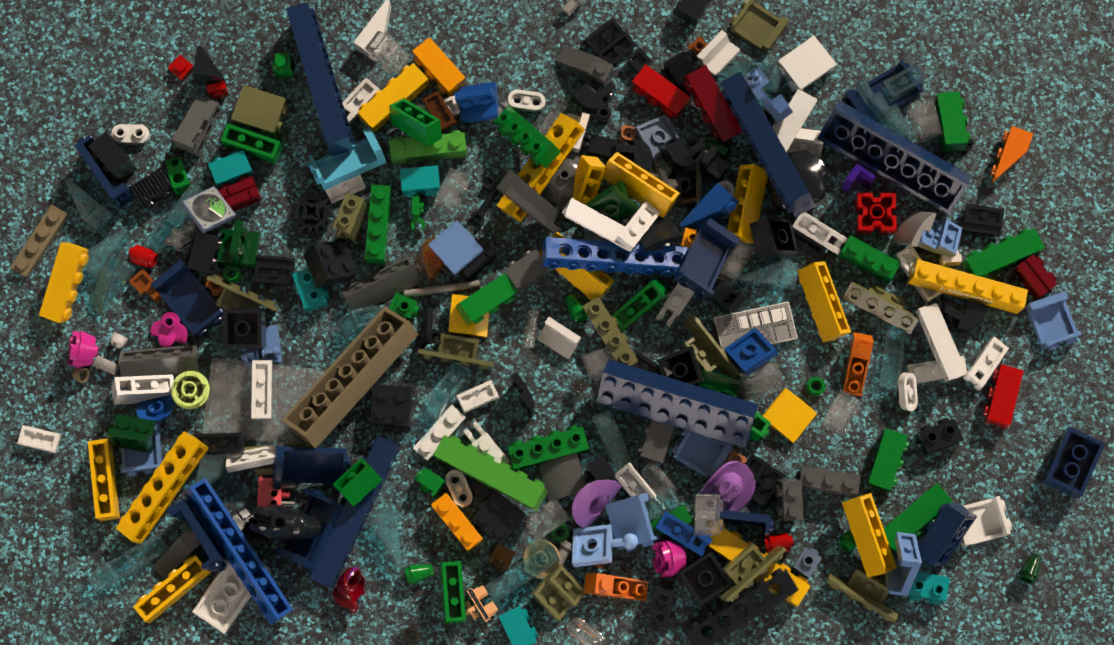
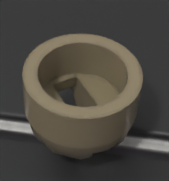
(85, 374)

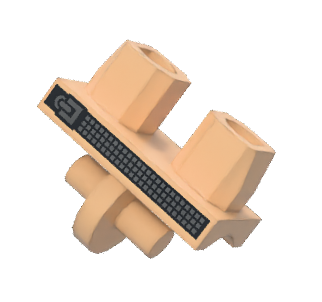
(486, 611)

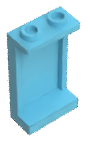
(342, 167)

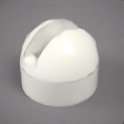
(118, 340)

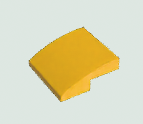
(458, 325)
(789, 415)

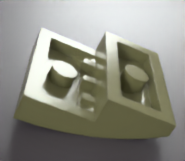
(558, 592)

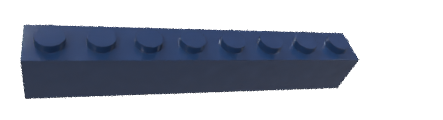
(352, 518)

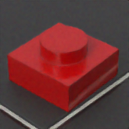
(181, 67)
(217, 90)

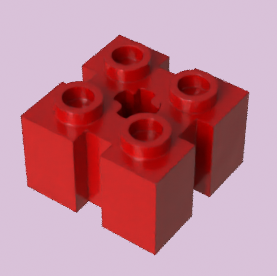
(883, 206)

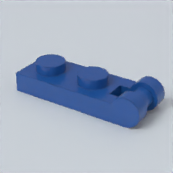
(682, 533)

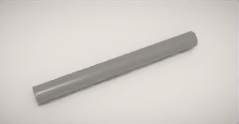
(442, 288)

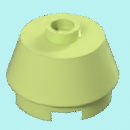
(190, 390)

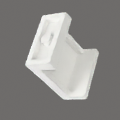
(805, 64)
(990, 521)

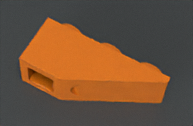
(1014, 148)
(857, 363)
(615, 586)

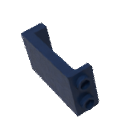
(855, 101)
(121, 194)
(705, 258)
(188, 299)
(308, 465)
(184, 511)
(749, 519)
(308, 550)

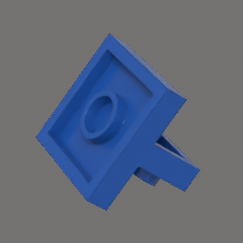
(478, 102)
(750, 351)

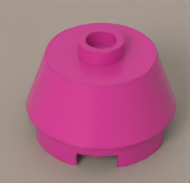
(82, 349)
(669, 558)

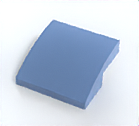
(942, 238)
(455, 247)

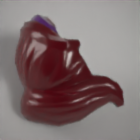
(349, 589)

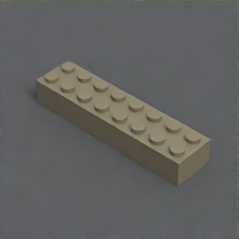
(349, 377)

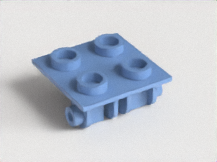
(272, 349)

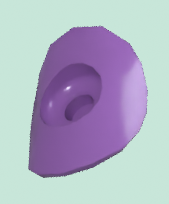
(733, 483)
(592, 500)

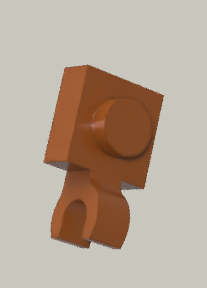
(142, 284)

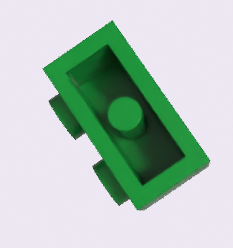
(357, 482)

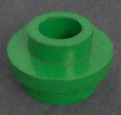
(227, 270)
(815, 380)
(565, 536)

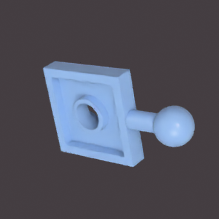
(603, 551)

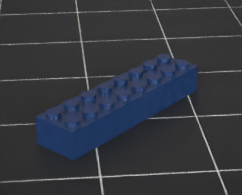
(321, 79)
(766, 145)
(894, 157)
(677, 403)

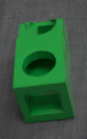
(178, 175)

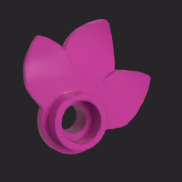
(167, 333)

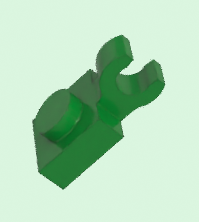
(417, 209)

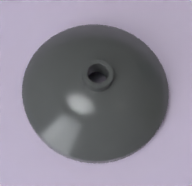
(560, 189)

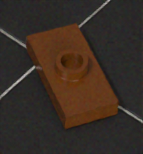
(437, 107)

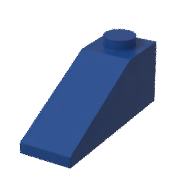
(714, 205)

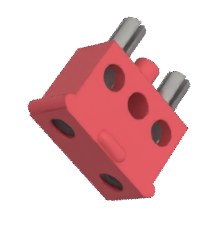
(265, 490)

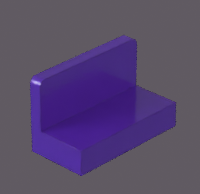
(859, 175)

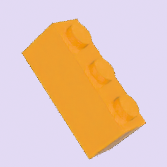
(438, 67)
(457, 522)

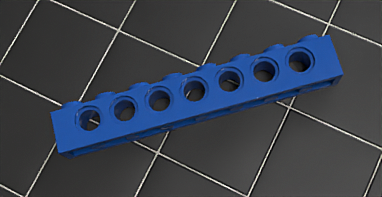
(609, 251)
(238, 551)

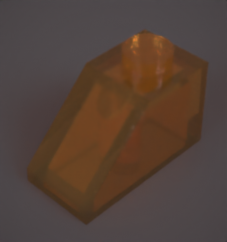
(432, 261)

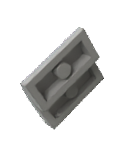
(913, 227)

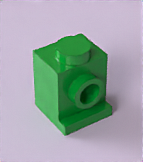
(283, 65)
(410, 312)
(760, 427)
(430, 482)

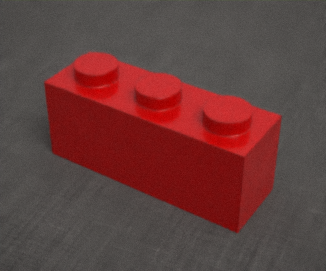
(660, 92)
(1002, 396)

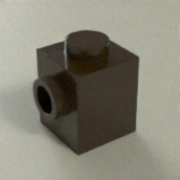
(502, 558)

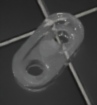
(584, 632)

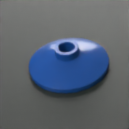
(156, 408)

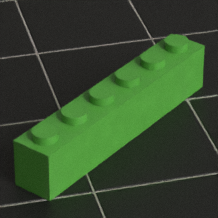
(491, 473)

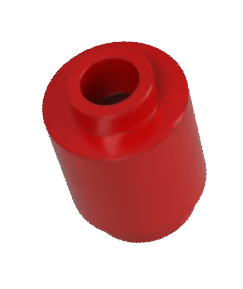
(142, 256)
(781, 539)

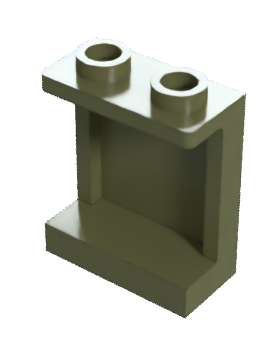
(758, 26)
(260, 110)
(350, 218)

